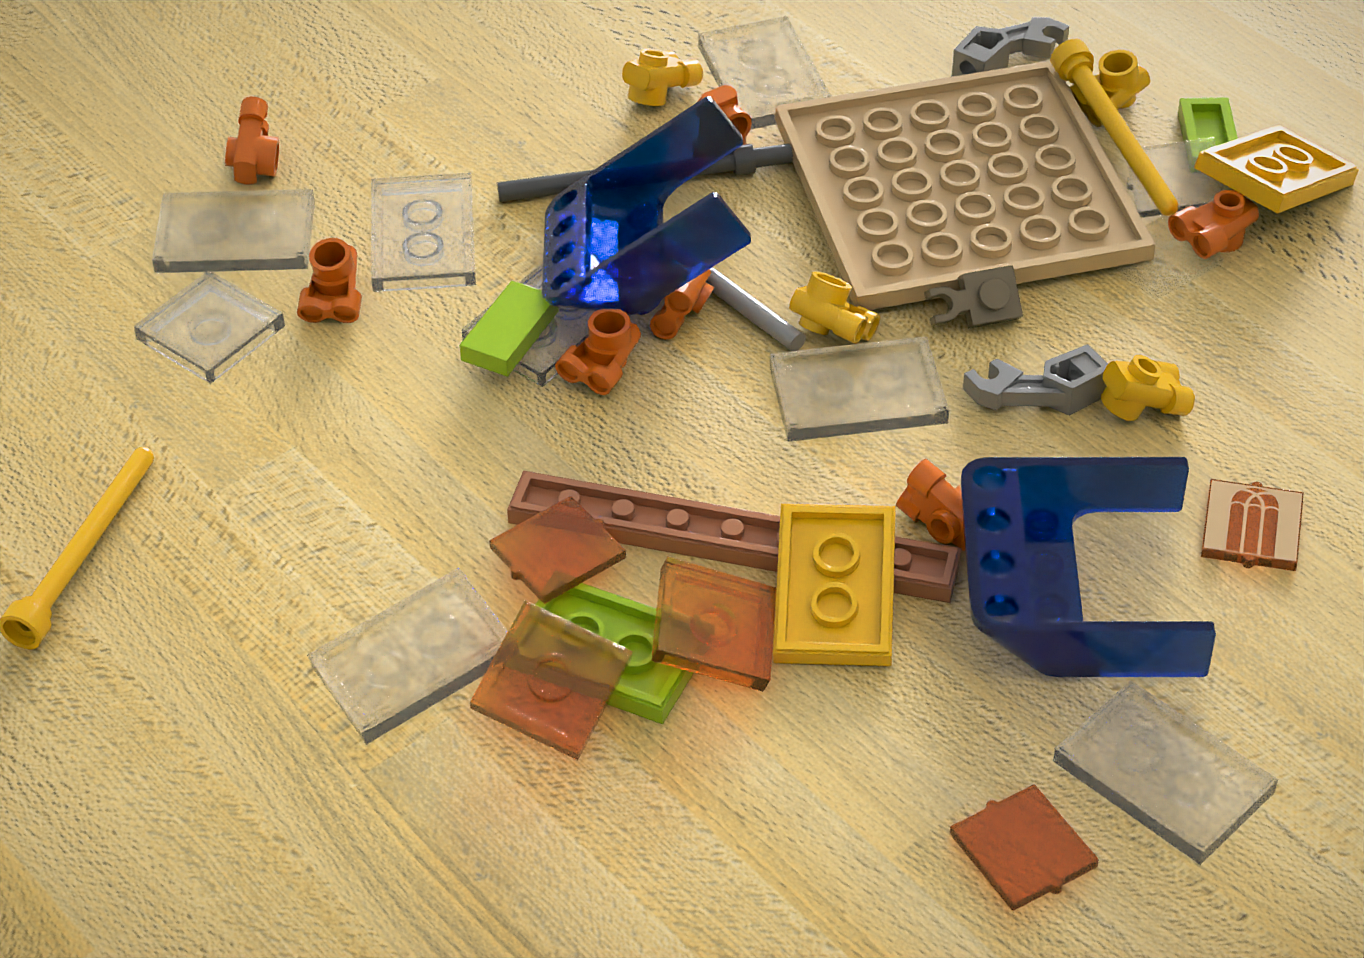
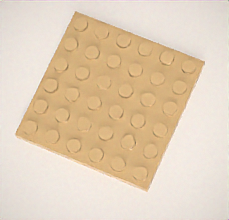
(960, 183)

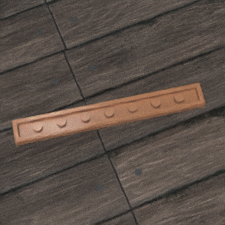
(716, 530)

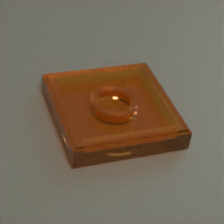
(714, 624)
(551, 680)

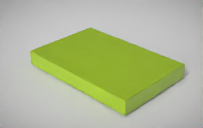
(646, 686)

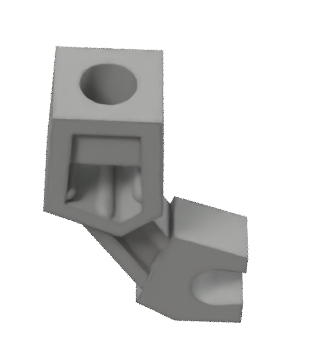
(990, 47)
(1066, 385)

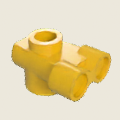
(656, 72)
(1121, 80)
(825, 309)
(1143, 384)

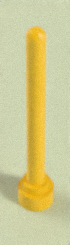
(1075, 64)
(28, 619)

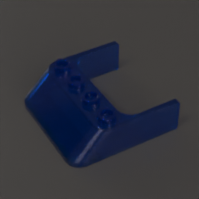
(608, 227)
(1026, 565)

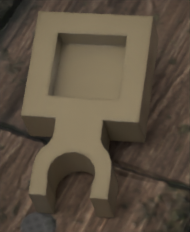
(983, 296)

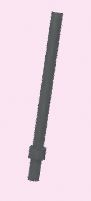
(741, 161)

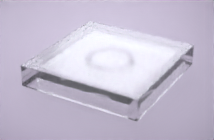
(209, 326)

